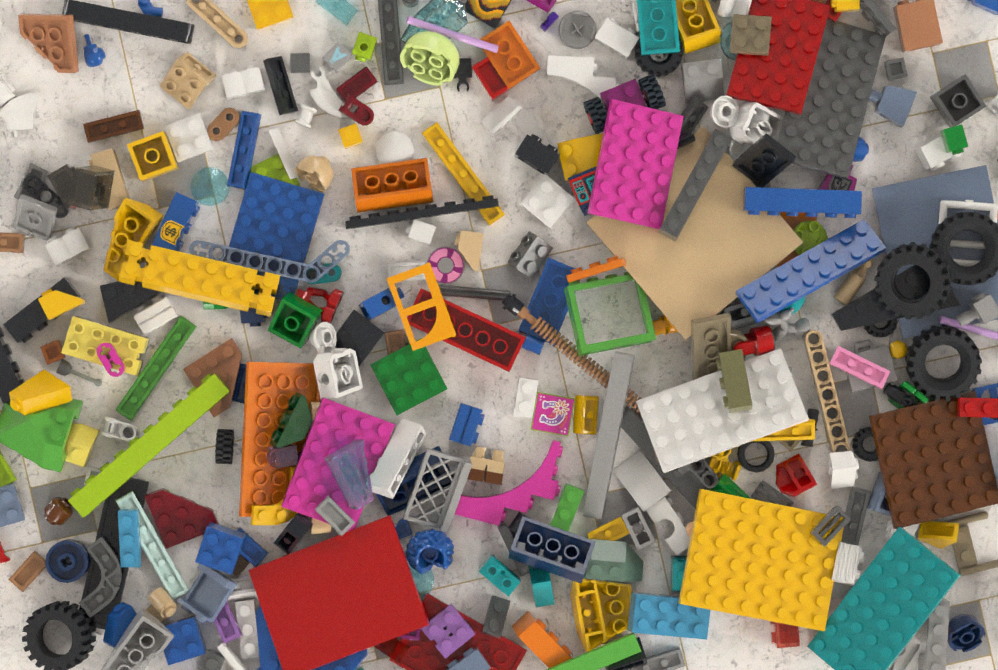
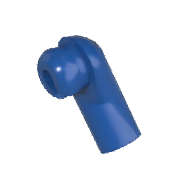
(148, 9)

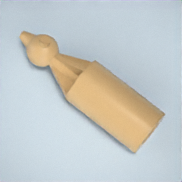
(852, 283)

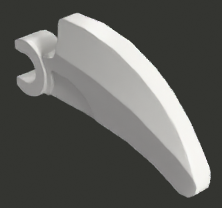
(325, 96)

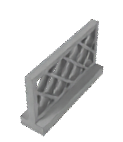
(453, 490)

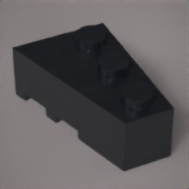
(123, 298)

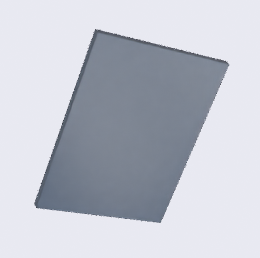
(911, 214)

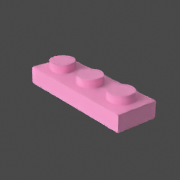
(859, 367)

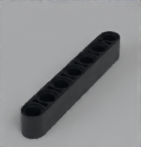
(129, 21)

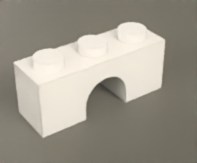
(678, 539)

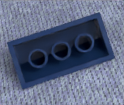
(404, 491)
(551, 549)

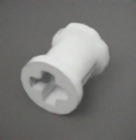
(305, 116)

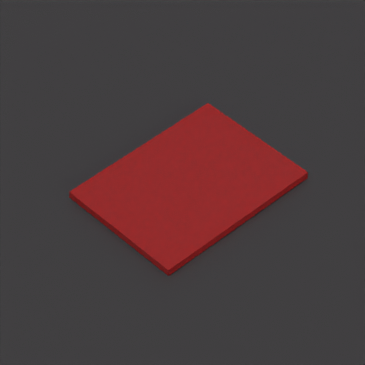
(339, 596)

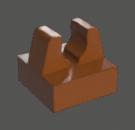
(52, 352)

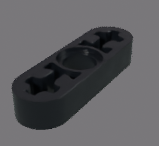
(38, 182)

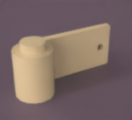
(161, 605)

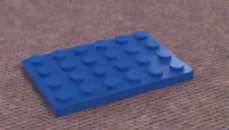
(276, 222)

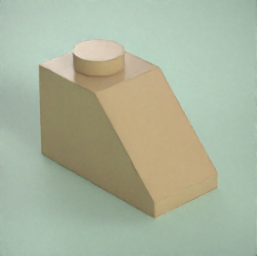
(470, 247)

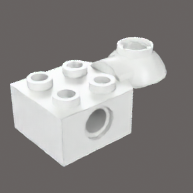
(747, 121)
(334, 367)

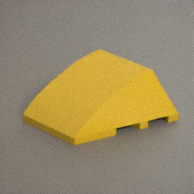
(599, 610)

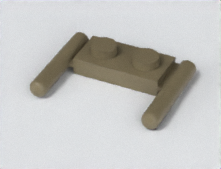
(964, 548)

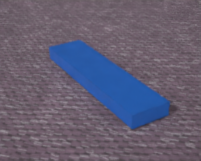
(244, 150)

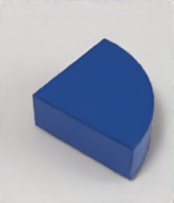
(403, 528)

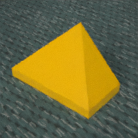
(938, 533)

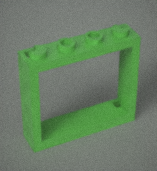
(611, 279)

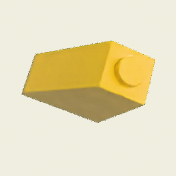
(40, 393)

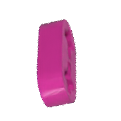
(106, 361)

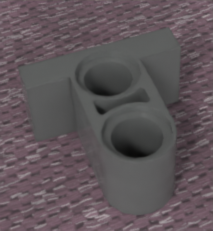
(697, 477)

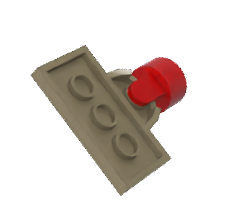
(714, 336)

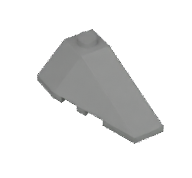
(139, 643)

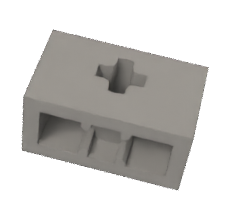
(637, 528)

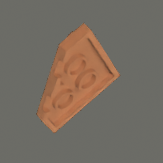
(53, 39)
(220, 361)

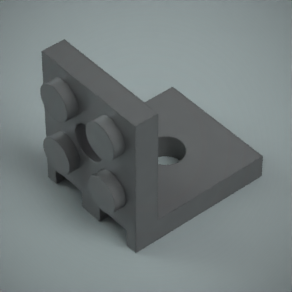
(872, 12)

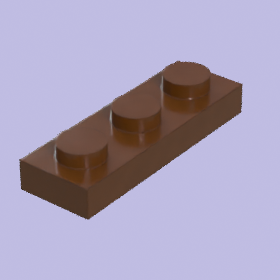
(113, 126)

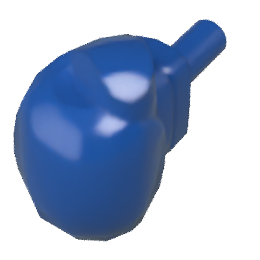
(92, 54)

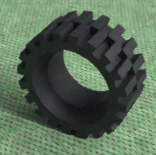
(78, 626)

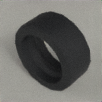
(758, 468)

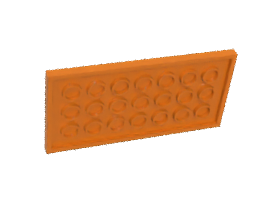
(266, 399)

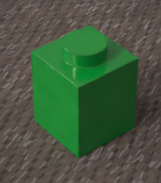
(954, 139)

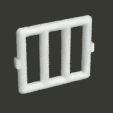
(970, 205)

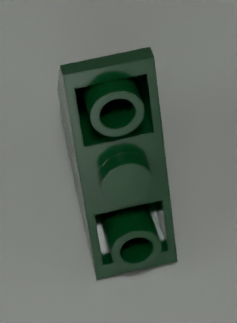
(293, 422)

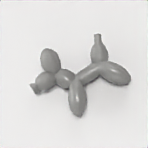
(780, 331)

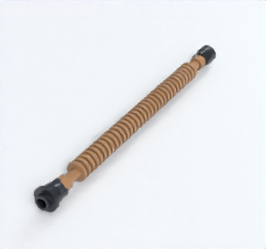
(517, 308)

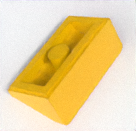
(585, 414)

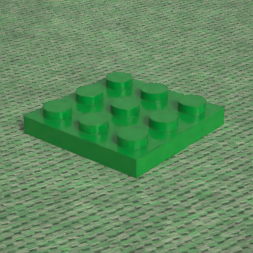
(408, 377)

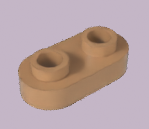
(223, 124)

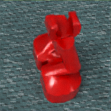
(333, 301)

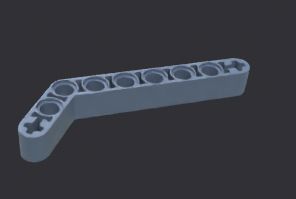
(266, 259)

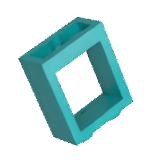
(505, 581)

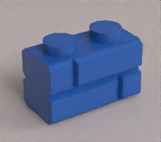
(466, 424)

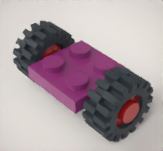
(626, 92)

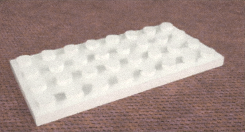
(692, 420)

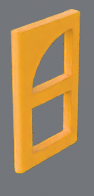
(443, 326)

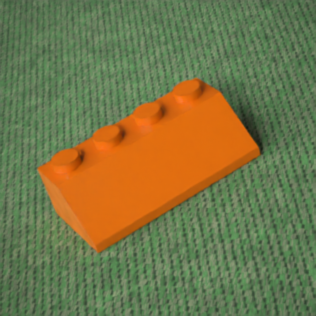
(392, 185)

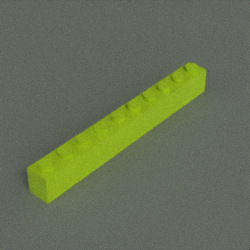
(147, 447)

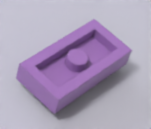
(227, 625)

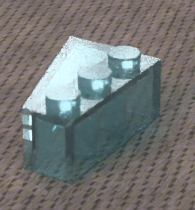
(351, 473)

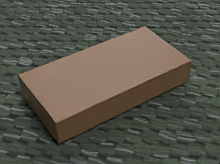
(28, 571)

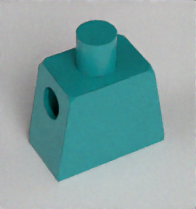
(677, 572)

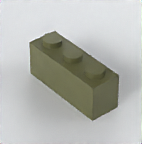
(734, 381)

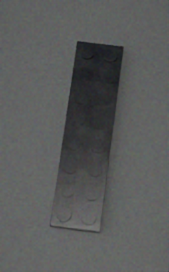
(109, 530)

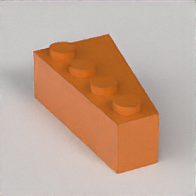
(540, 641)

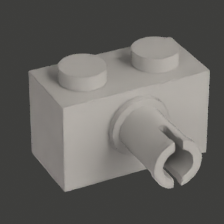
(982, 307)

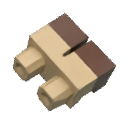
(495, 466)

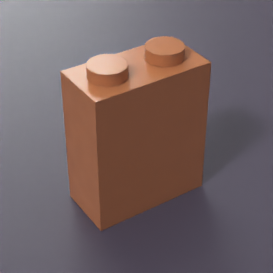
(917, 24)

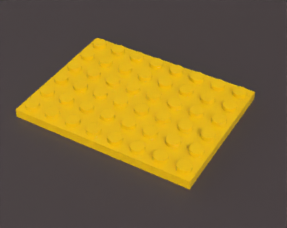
(759, 561)

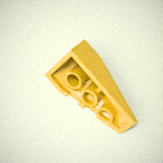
(132, 222)

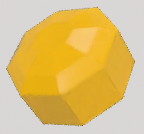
(897, 349)

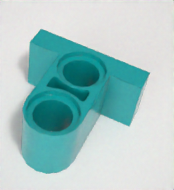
(541, 587)

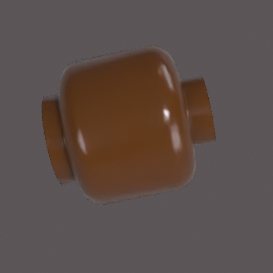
(58, 511)

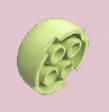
(430, 57)

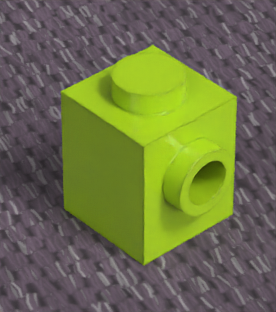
(364, 47)

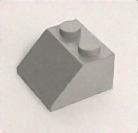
(702, 80)

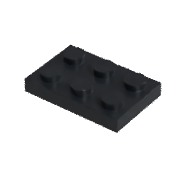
(764, 160)

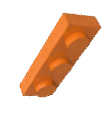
(595, 268)

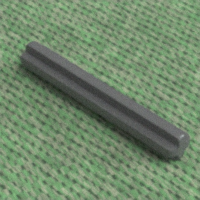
(469, 292)

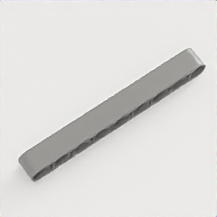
(608, 435)

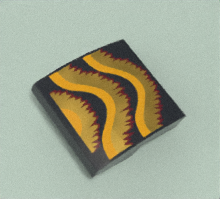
(487, 10)

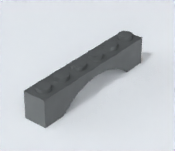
(695, 185)

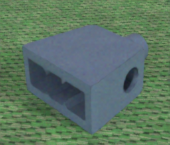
(893, 103)

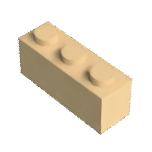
(109, 160)

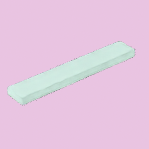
(155, 550)

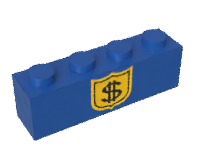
(176, 223)

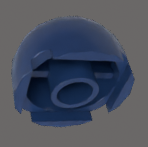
(965, 632)

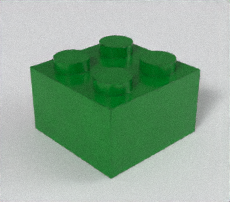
(294, 320)

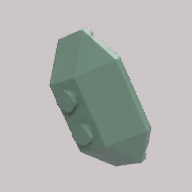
(614, 562)

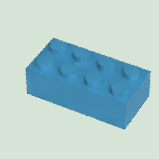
(664, 616)

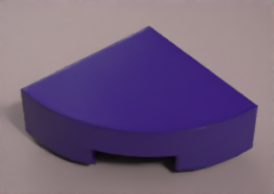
(549, 21)

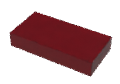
(357, 84)

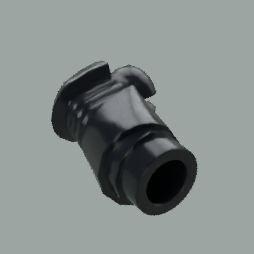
(898, 395)

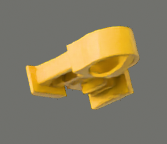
(720, 464)

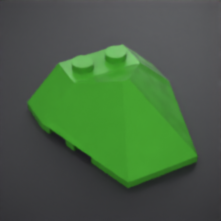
(39, 434)

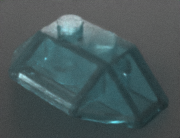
(444, 13)

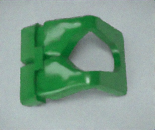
(919, 397)

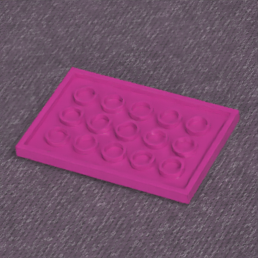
(635, 164)
(331, 430)

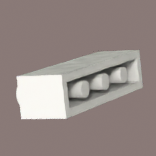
(397, 458)

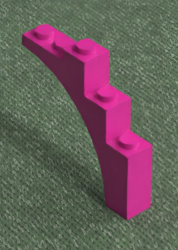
(491, 508)

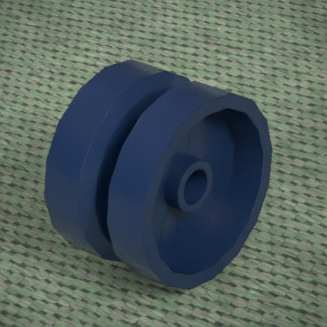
(57, 564)

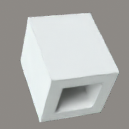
(421, 231)

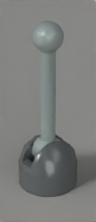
(65, 368)

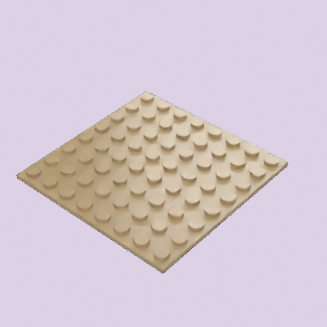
(713, 254)

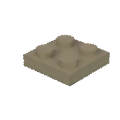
(750, 34)

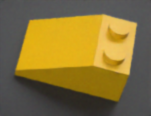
(696, 25)
(579, 154)

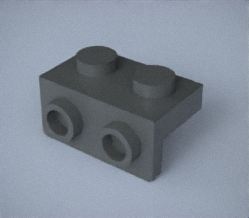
(530, 254)

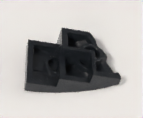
(358, 335)

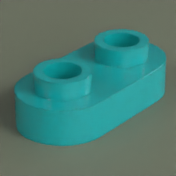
(326, 278)

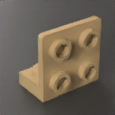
(187, 79)

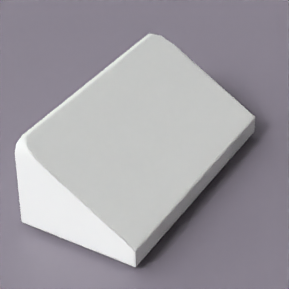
(244, 589)

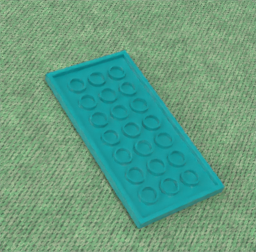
(885, 606)

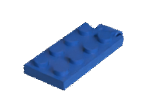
(548, 303)

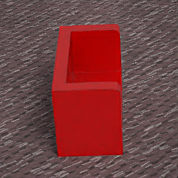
(489, 79)

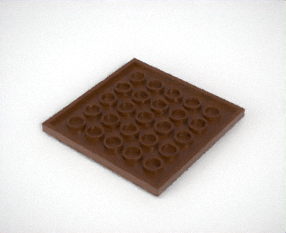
(933, 461)

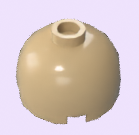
(316, 171)

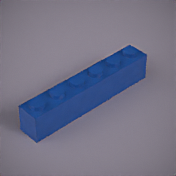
(802, 201)

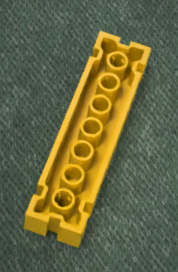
(199, 278)

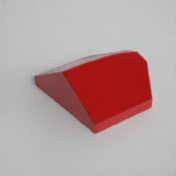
(794, 476)

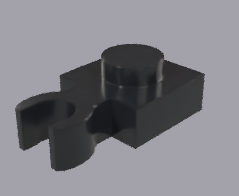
(464, 71)

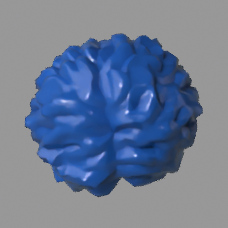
(429, 549)

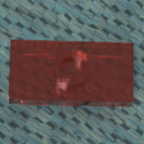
(394, 649)

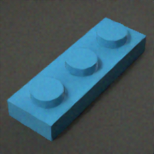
(129, 537)

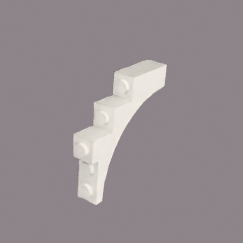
(579, 71)

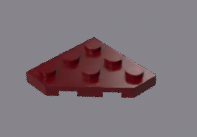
(178, 517)

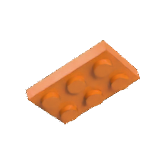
(513, 59)

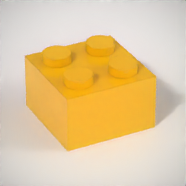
(153, 156)

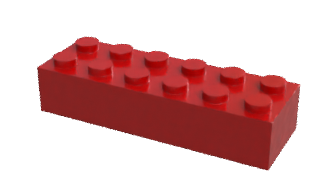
(473, 333)

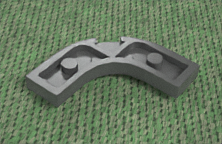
(110, 577)

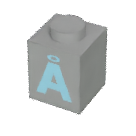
(336, 57)

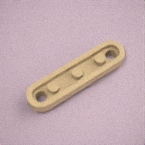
(219, 22)

